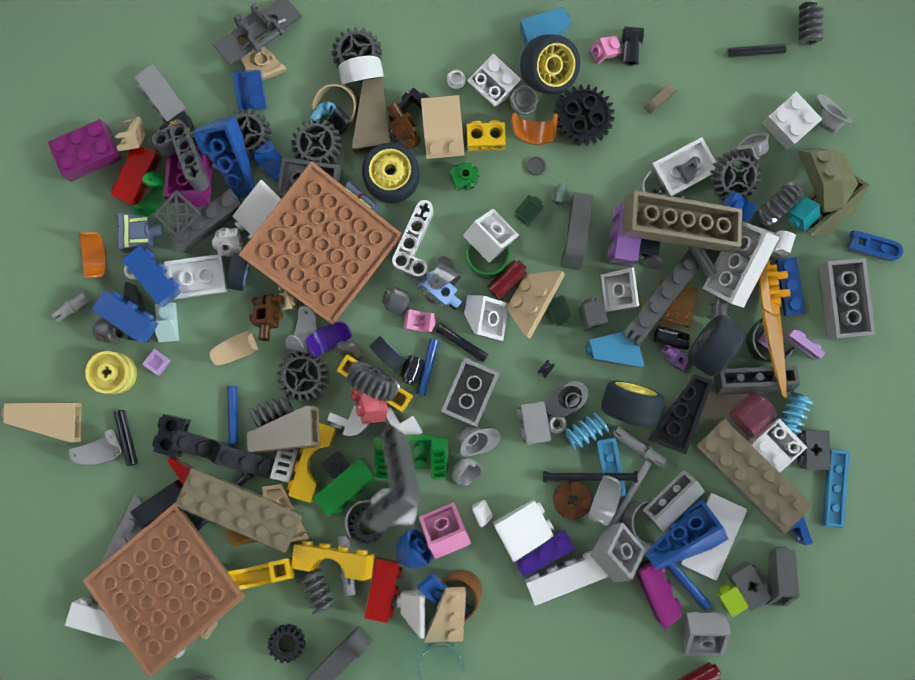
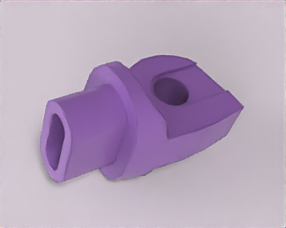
(672, 356)

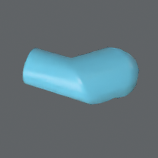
(322, 109)

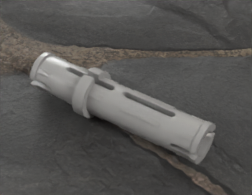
(646, 451)
(349, 589)

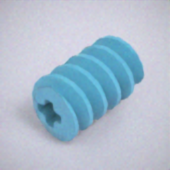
(795, 411)
(585, 430)

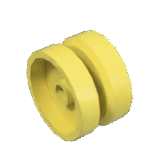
(99, 372)

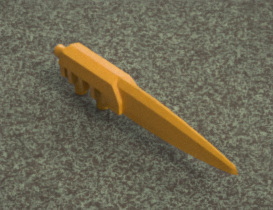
(770, 302)

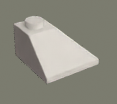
(486, 316)
(413, 610)

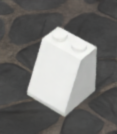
(255, 208)
(524, 529)

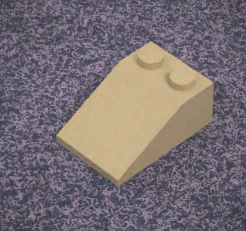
(442, 126)

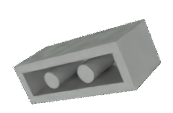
(160, 93)
(673, 500)

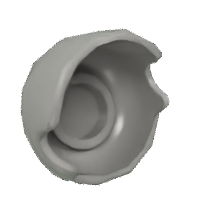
(523, 99)
(466, 471)

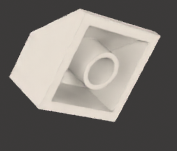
(490, 235)

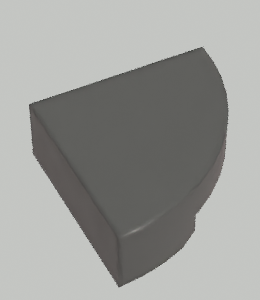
(688, 170)

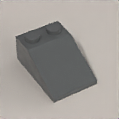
(292, 169)

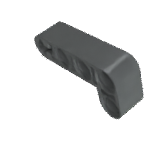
(180, 141)
(577, 231)
(342, 656)

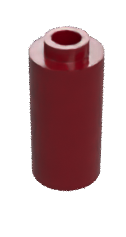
(507, 279)
(704, 672)

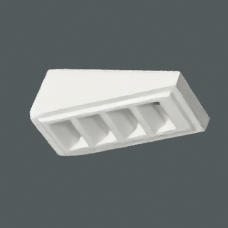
(275, 475)
(482, 512)

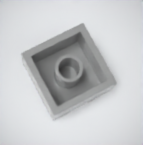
(534, 423)
(618, 552)

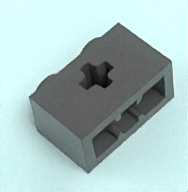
(592, 313)
(820, 457)
(741, 576)

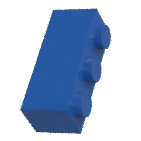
(152, 275)
(125, 316)

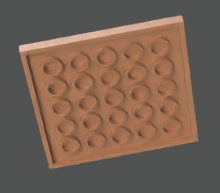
(321, 243)
(163, 589)

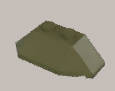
(829, 176)
(829, 220)

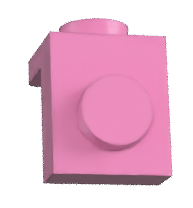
(605, 48)
(419, 321)

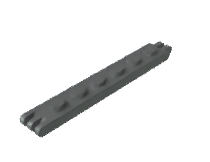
(663, 297)

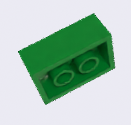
(345, 487)

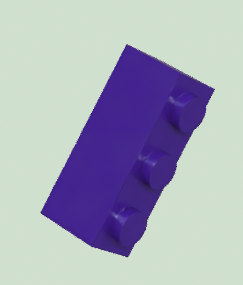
(545, 553)

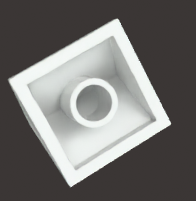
(619, 290)

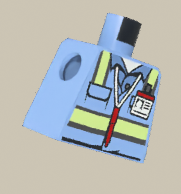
(436, 296)

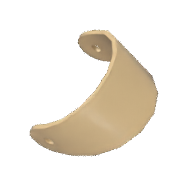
(320, 93)
(234, 348)

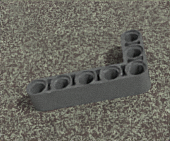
(403, 481)

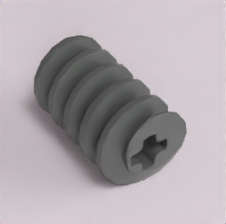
(810, 23)
(272, 411)
(316, 590)

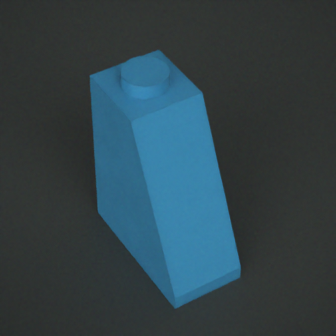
(550, 22)
(615, 350)

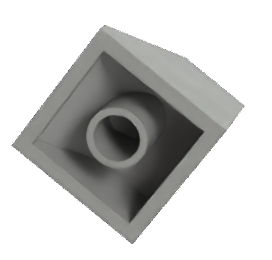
(706, 634)

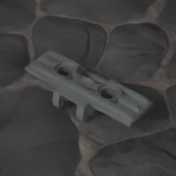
(254, 26)

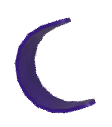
(327, 338)

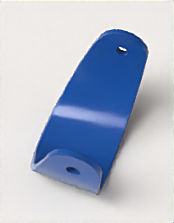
(268, 159)

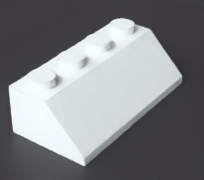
(742, 267)

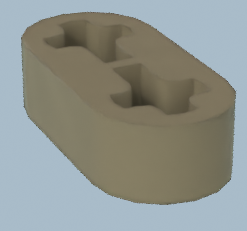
(660, 98)

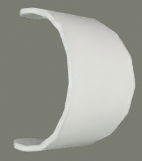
(360, 68)

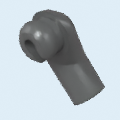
(349, 346)

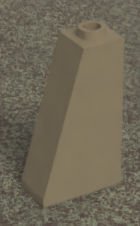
(372, 118)
(288, 432)

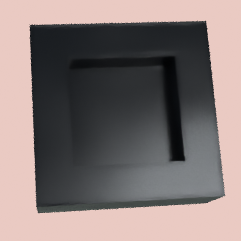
(340, 120)

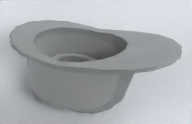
(832, 116)
(755, 144)
(477, 440)

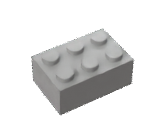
(470, 392)

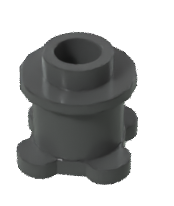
(719, 307)

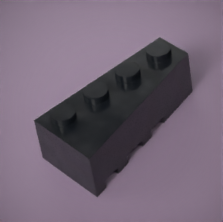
(682, 418)

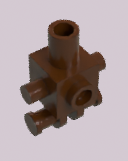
(403, 127)
(266, 315)

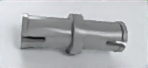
(71, 306)

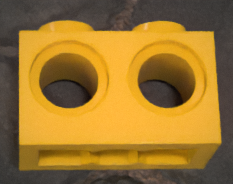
(486, 141)

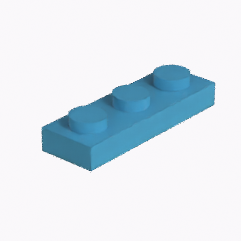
(610, 459)

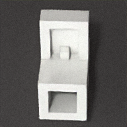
(352, 426)
(408, 426)

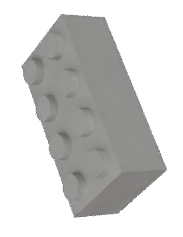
(847, 299)

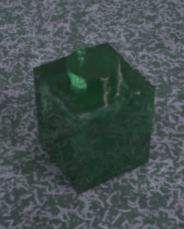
(529, 210)
(558, 311)

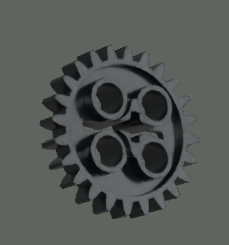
(599, 110)

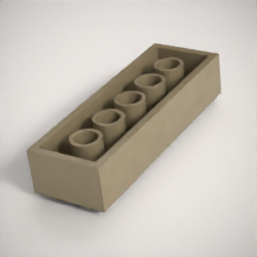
(682, 221)
(753, 477)
(239, 509)

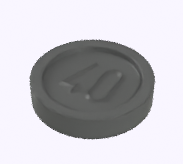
(536, 166)
(445, 260)
(652, 261)

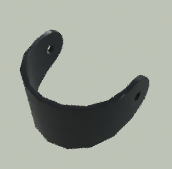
(752, 347)

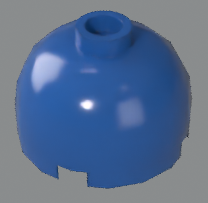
(412, 550)

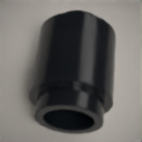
(411, 370)

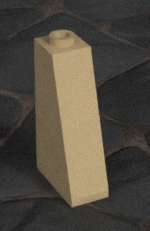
(49, 419)

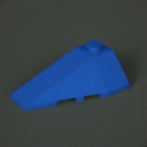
(226, 149)
(691, 535)

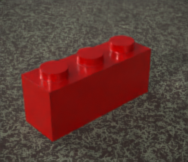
(129, 185)
(383, 590)

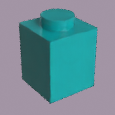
(804, 213)

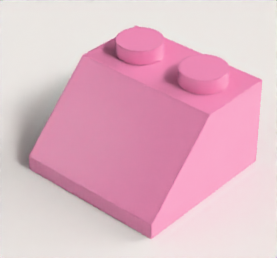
(444, 530)

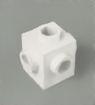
(227, 241)

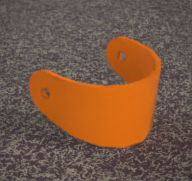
(534, 132)
(93, 254)

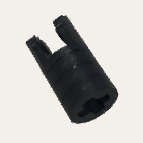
(671, 337)

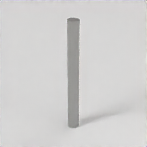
(630, 493)

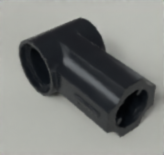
(632, 41)

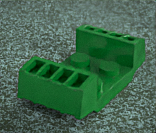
(426, 452)

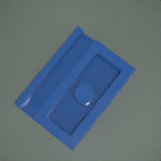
(250, 90)

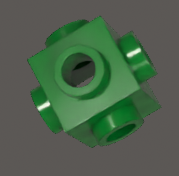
(464, 169)

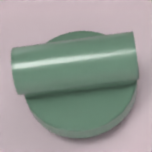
(559, 194)

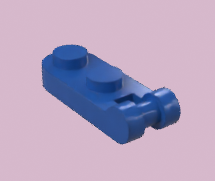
(875, 246)

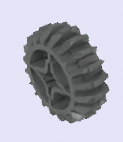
(352, 37)
(325, 131)
(261, 138)
(742, 176)
(779, 203)
(372, 381)
(299, 383)

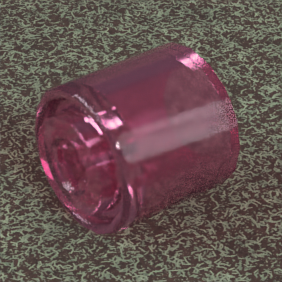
(753, 414)

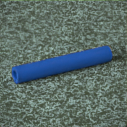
(427, 368)
(232, 414)
(689, 586)

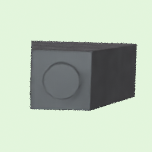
(782, 577)

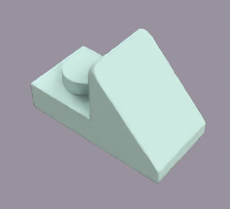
(168, 326)

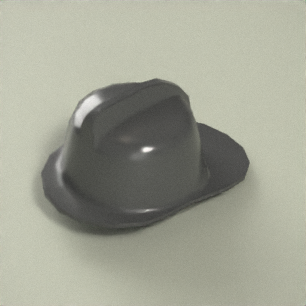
(567, 399)

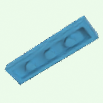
(836, 489)

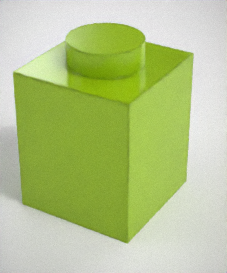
(731, 599)

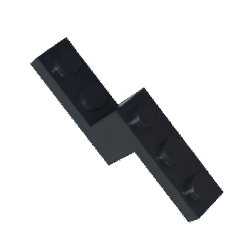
(222, 453)

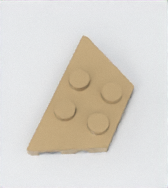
(533, 299)

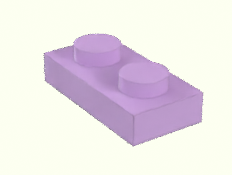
(811, 348)

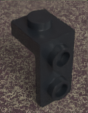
(409, 96)

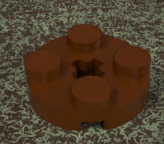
(582, 504)

